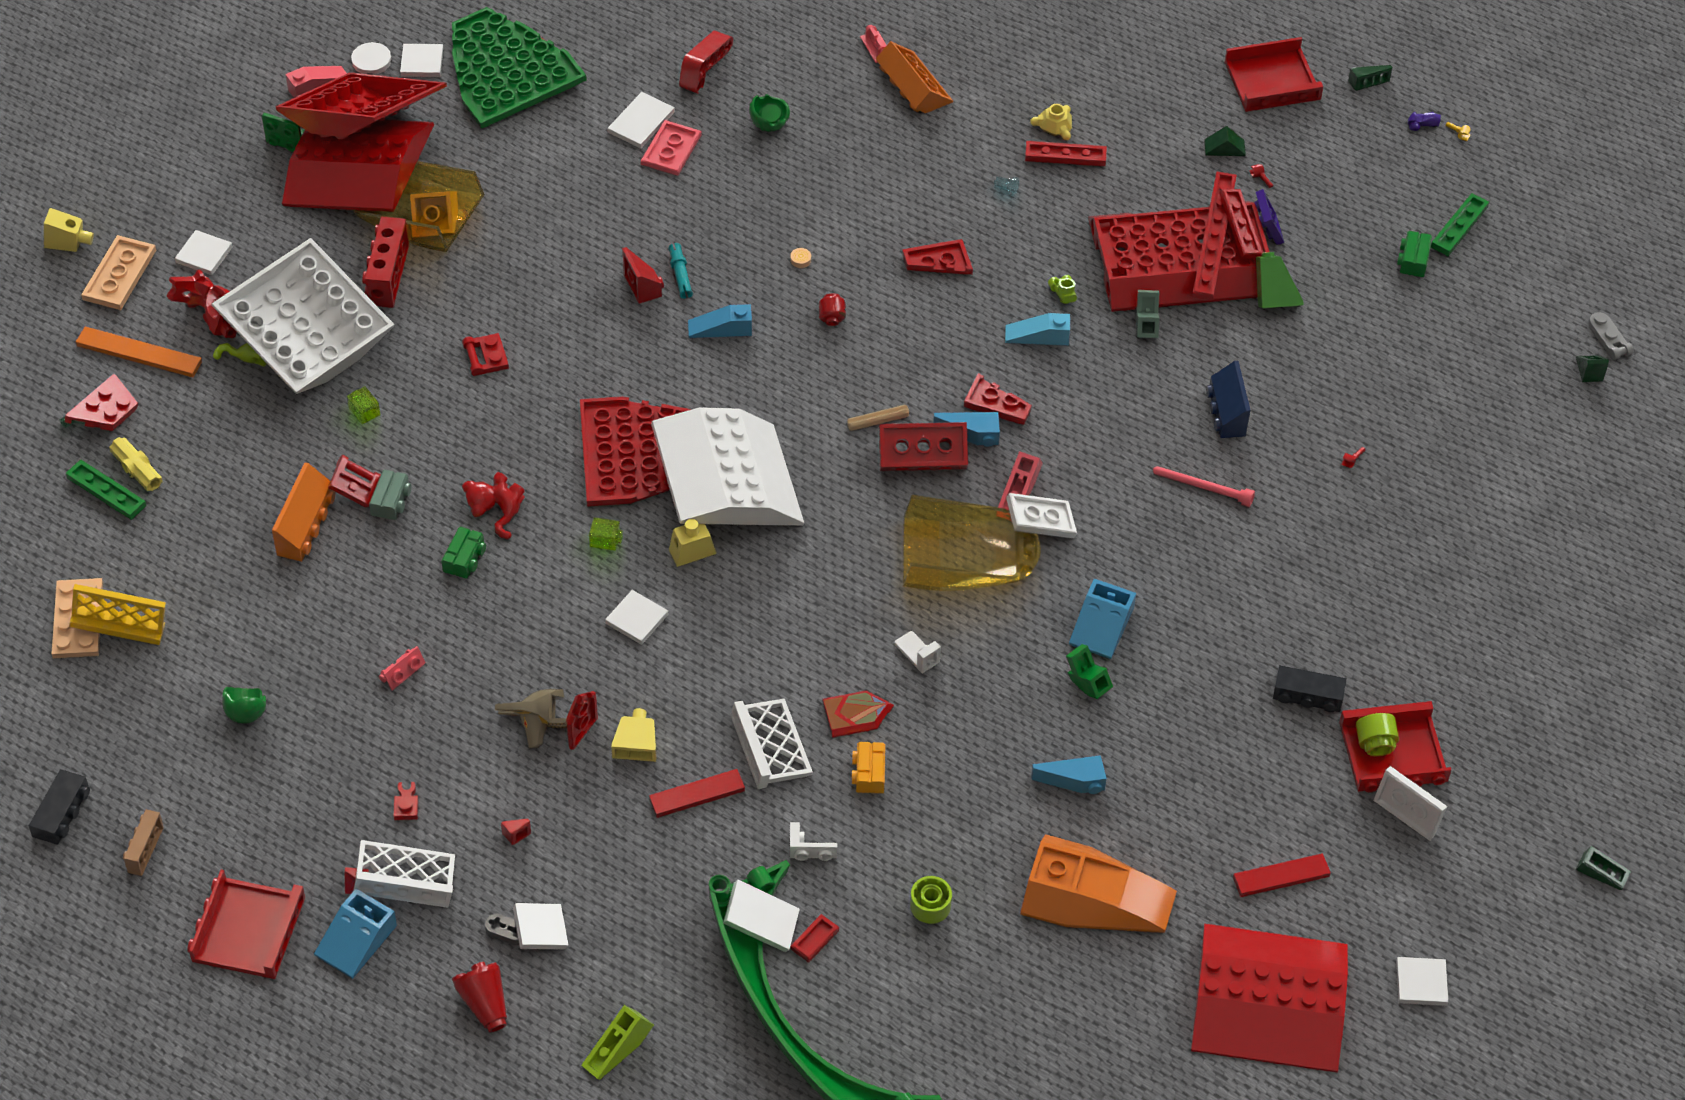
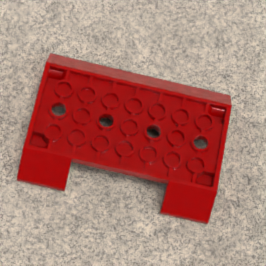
(1172, 267)

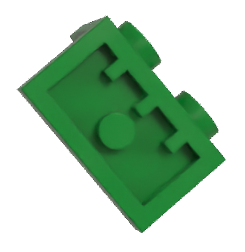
(281, 131)

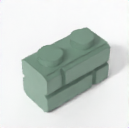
(390, 495)

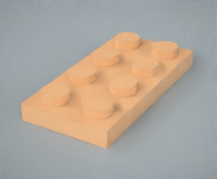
(118, 272)
(68, 640)

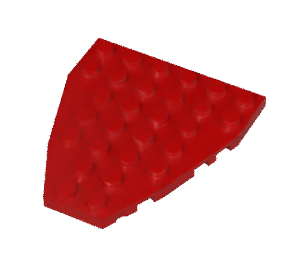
(622, 450)

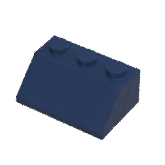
(1229, 401)

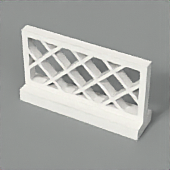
(753, 749)
(403, 887)

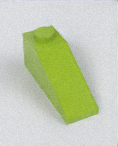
(617, 1042)

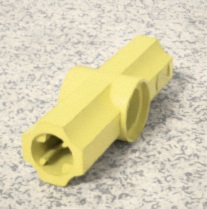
(136, 464)

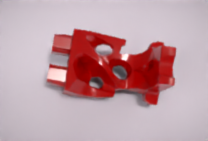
(202, 293)

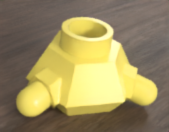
(1055, 121)

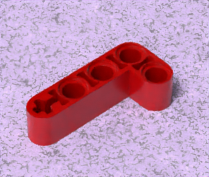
(702, 59)

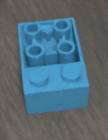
(1103, 618)
(356, 933)

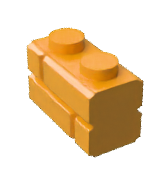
(870, 767)

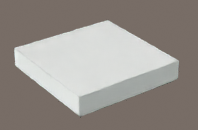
(421, 60)
(203, 252)
(636, 617)
(540, 926)
(1422, 981)

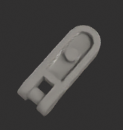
(1609, 336)

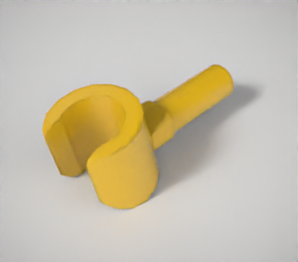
(1463, 133)

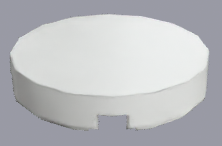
(371, 58)

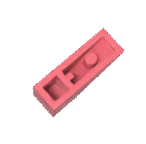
(308, 78)
(1022, 477)

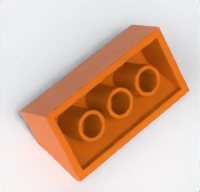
(912, 78)
(302, 514)

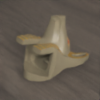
(536, 714)

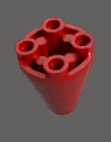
(483, 994)

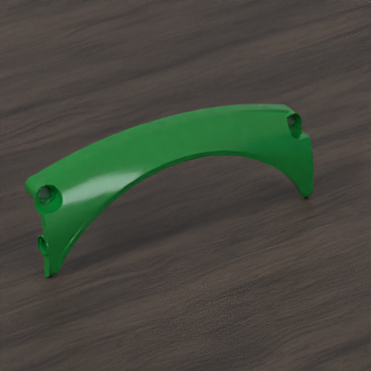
(748, 965)

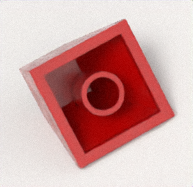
(641, 277)

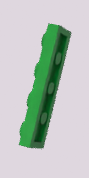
(1459, 224)
(106, 489)

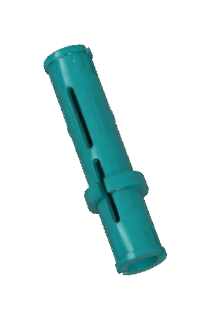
(679, 264)

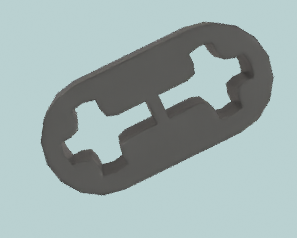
(505, 931)

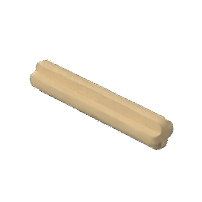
(877, 417)

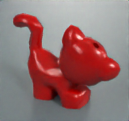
(482, 498)

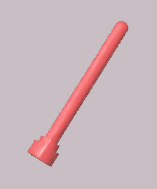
(1244, 496)

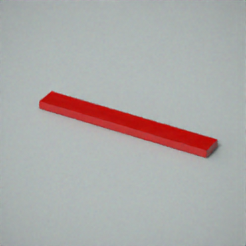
(1213, 239)

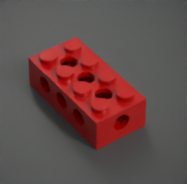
(386, 261)
(930, 433)

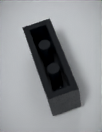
(1309, 689)
(59, 807)

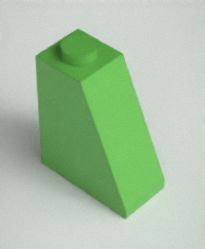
(1274, 283)

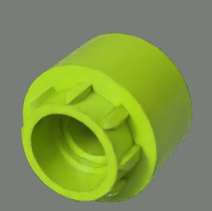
(1377, 734)
(931, 889)

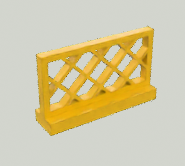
(109, 621)

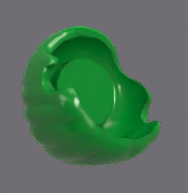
(769, 112)
(243, 704)

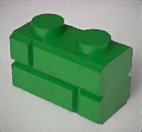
(1415, 253)
(463, 552)

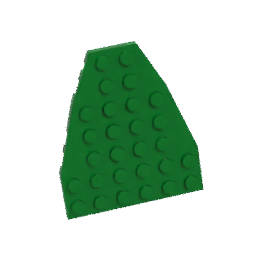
(507, 66)

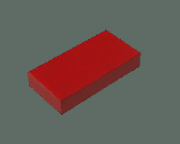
(814, 938)

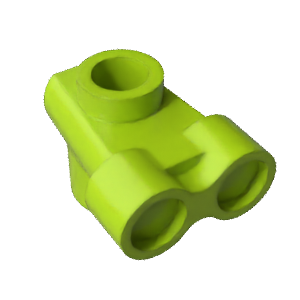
(1064, 288)

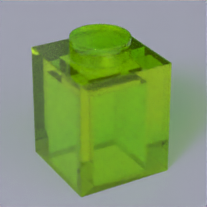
(363, 405)
(605, 534)

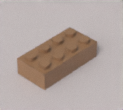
(143, 842)

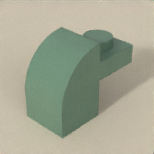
(1147, 314)

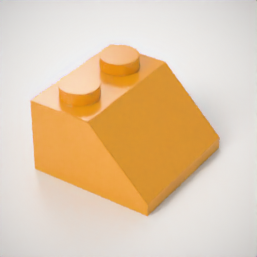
(436, 209)

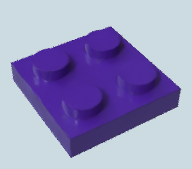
(1268, 217)

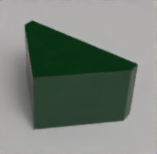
(1224, 143)
(1592, 368)

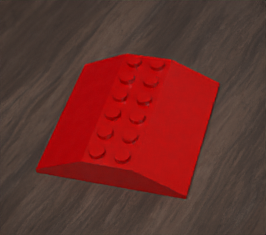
(354, 103)
(355, 172)
(1271, 998)

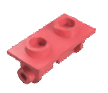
(873, 41)
(405, 667)

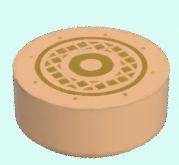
(800, 258)

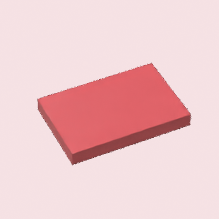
(671, 147)

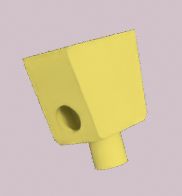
(64, 231)
(691, 543)
(635, 738)

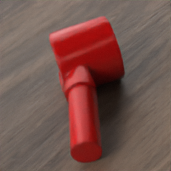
(1258, 170)
(1349, 460)

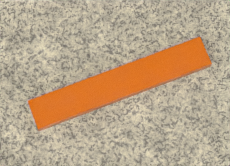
(139, 352)

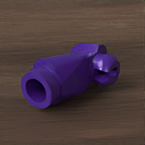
(1426, 119)

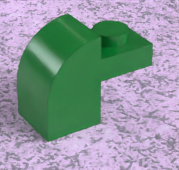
(1086, 675)

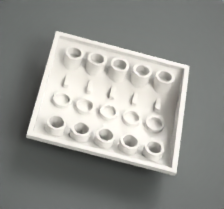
(304, 317)
(726, 468)

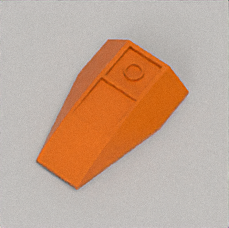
(1091, 890)

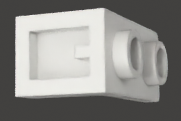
(920, 655)
(803, 851)

